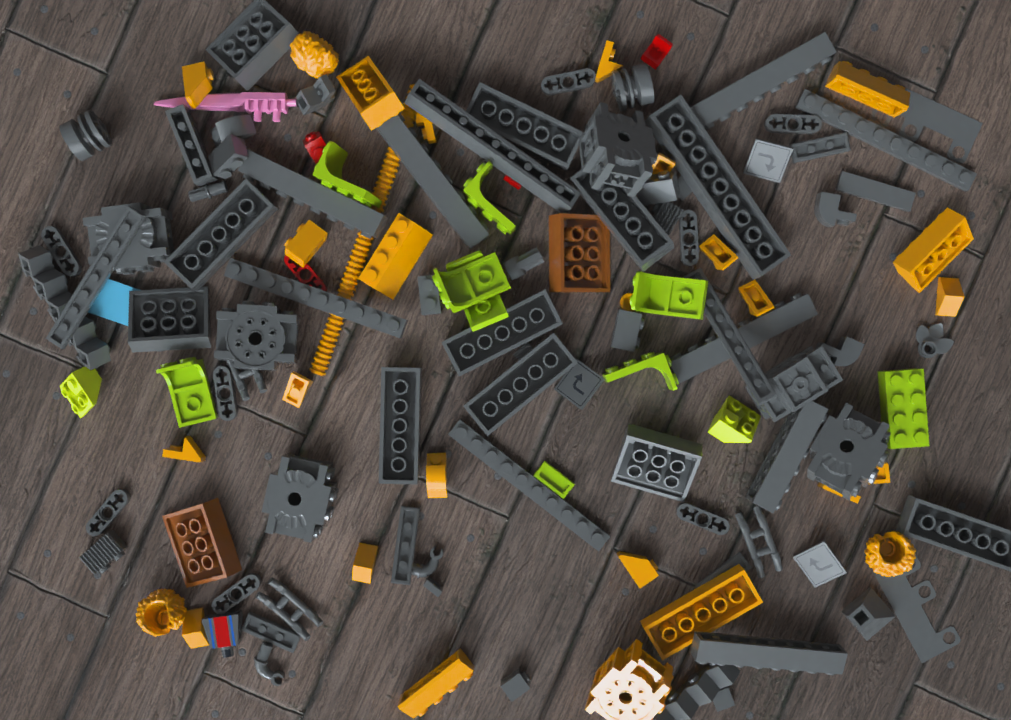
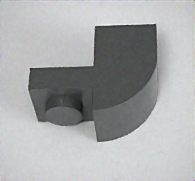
(316, 96)
(239, 126)
(827, 210)
(846, 352)

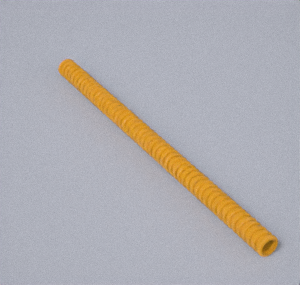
(359, 253)

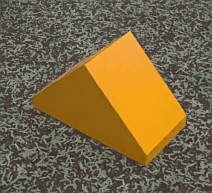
(948, 296)
(364, 563)
(193, 628)

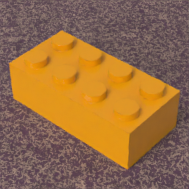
(370, 93)

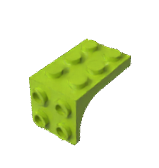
(330, 173)
(472, 190)
(471, 283)
(669, 295)
(486, 311)
(658, 361)
(189, 391)

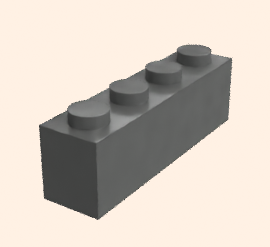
(191, 145)

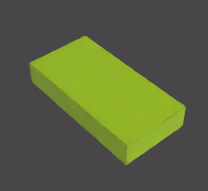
(554, 479)

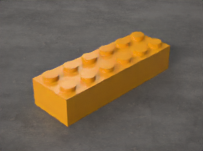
(701, 611)

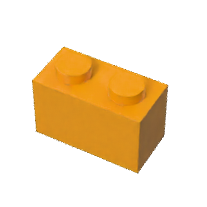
(305, 243)

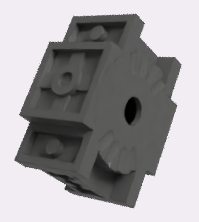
(617, 150)
(147, 248)
(277, 331)
(798, 382)
(850, 470)
(312, 482)

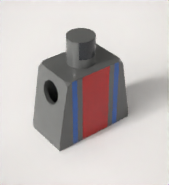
(224, 631)

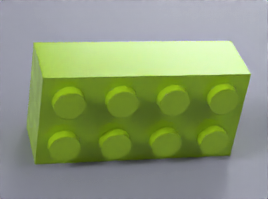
(904, 407)

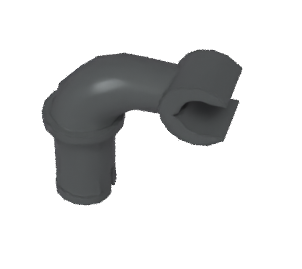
(428, 569)
(261, 664)

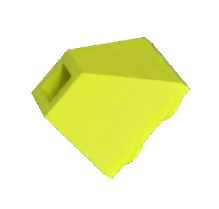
(82, 390)
(734, 422)

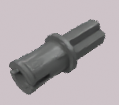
(208, 191)

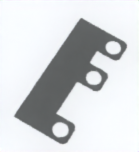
(939, 118)
(908, 609)

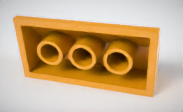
(868, 89)
(933, 249)
(395, 256)
(435, 684)

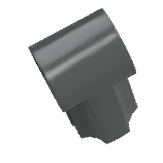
(520, 265)

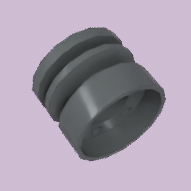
(632, 87)
(85, 135)

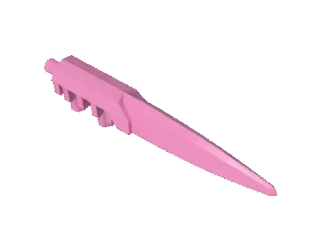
(239, 102)

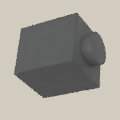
(516, 684)

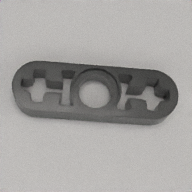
(583, 84)
(806, 129)
(58, 236)
(695, 252)
(221, 408)
(116, 511)
(713, 528)
(244, 581)

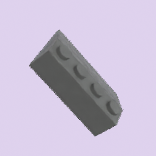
(253, 43)
(169, 319)
(657, 462)

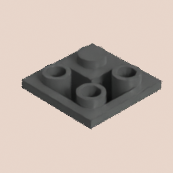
(868, 613)

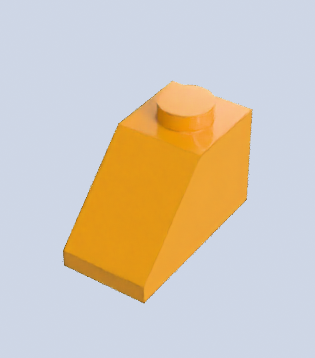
(197, 82)
(639, 568)

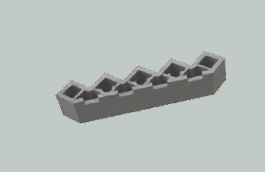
(53, 288)
(697, 691)

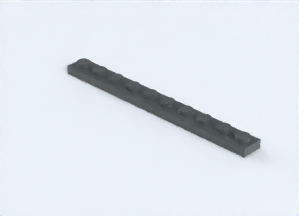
(886, 140)
(316, 298)
(529, 485)

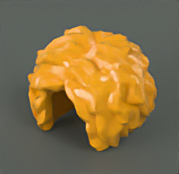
(313, 54)
(890, 554)
(161, 612)

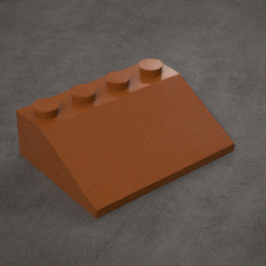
(578, 254)
(202, 543)

